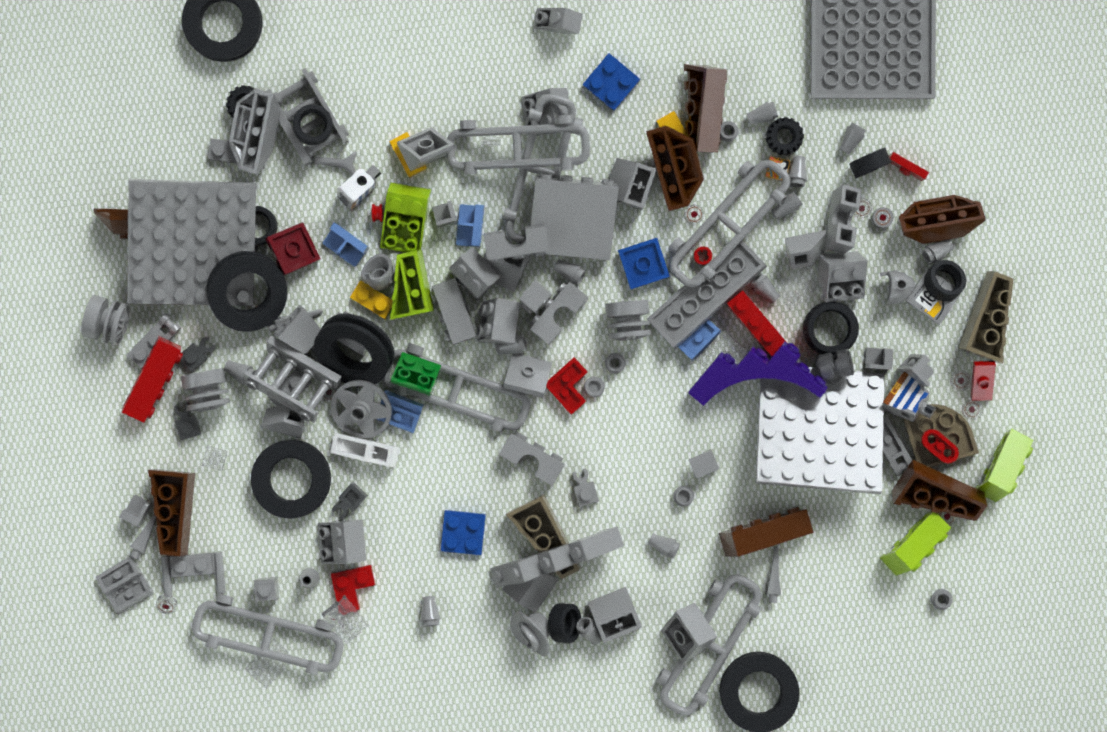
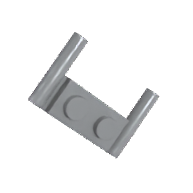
(193, 565)

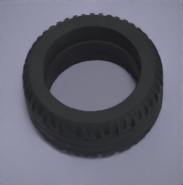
(846, 312)

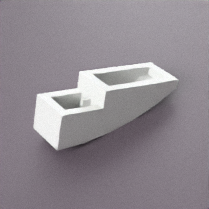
(364, 450)

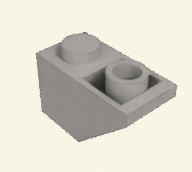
(558, 20)
(805, 248)
(284, 421)

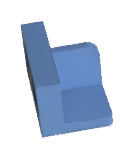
(470, 225)
(345, 245)

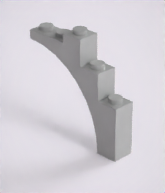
(557, 558)

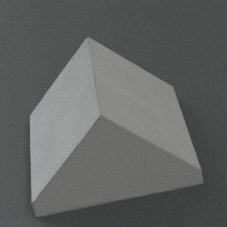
(424, 148)
(532, 592)

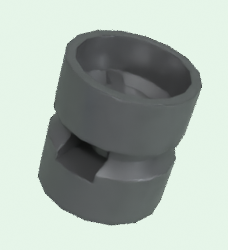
(837, 364)

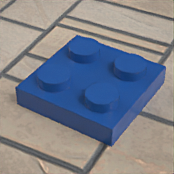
(611, 82)
(643, 263)
(463, 532)

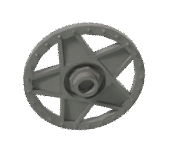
(361, 409)

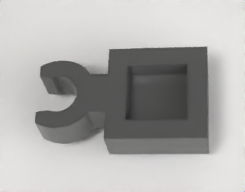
(194, 356)
(187, 425)
(350, 498)

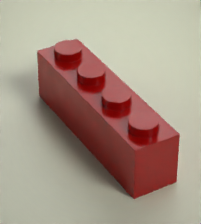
(755, 323)
(151, 379)

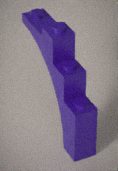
(754, 365)

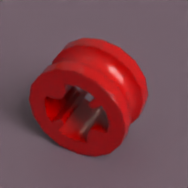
(377, 213)
(696, 256)

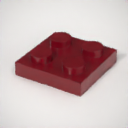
(292, 248)

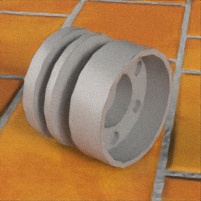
(103, 319)
(628, 319)
(205, 389)

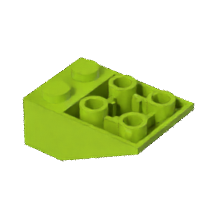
(405, 217)

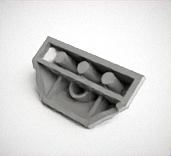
(254, 129)

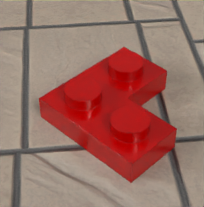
(562, 385)
(349, 580)

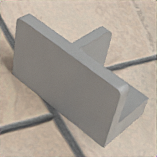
(917, 367)

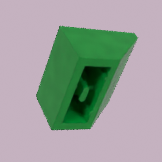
(416, 373)

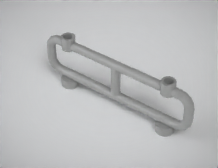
(535, 116)
(564, 123)
(748, 173)
(496, 422)
(718, 590)
(224, 604)

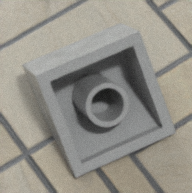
(474, 273)
(688, 632)

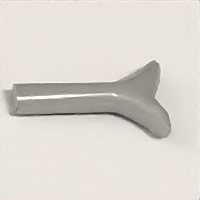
(346, 163)

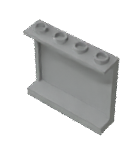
(576, 214)

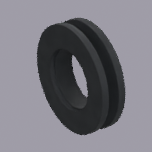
(228, 50)
(253, 318)
(365, 333)
(263, 488)
(781, 711)

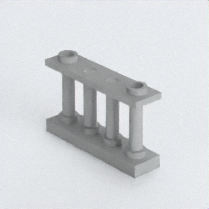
(286, 117)
(293, 359)

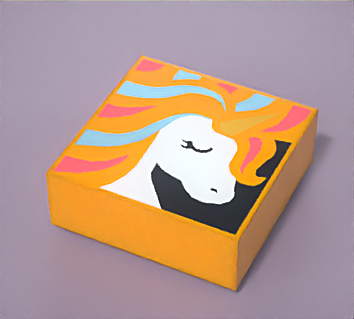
(781, 162)

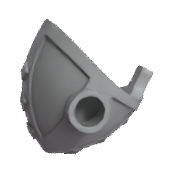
(378, 272)
(899, 286)

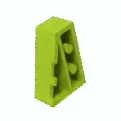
(411, 286)
(1006, 465)
(916, 544)

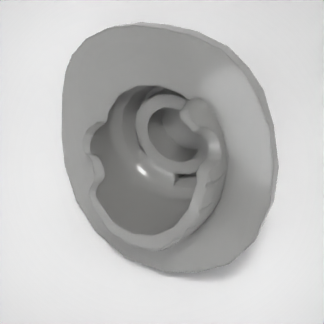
(531, 631)

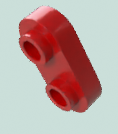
(939, 445)

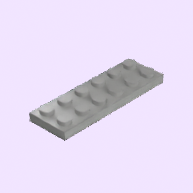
(694, 306)

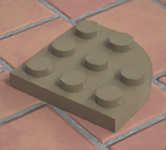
(949, 424)

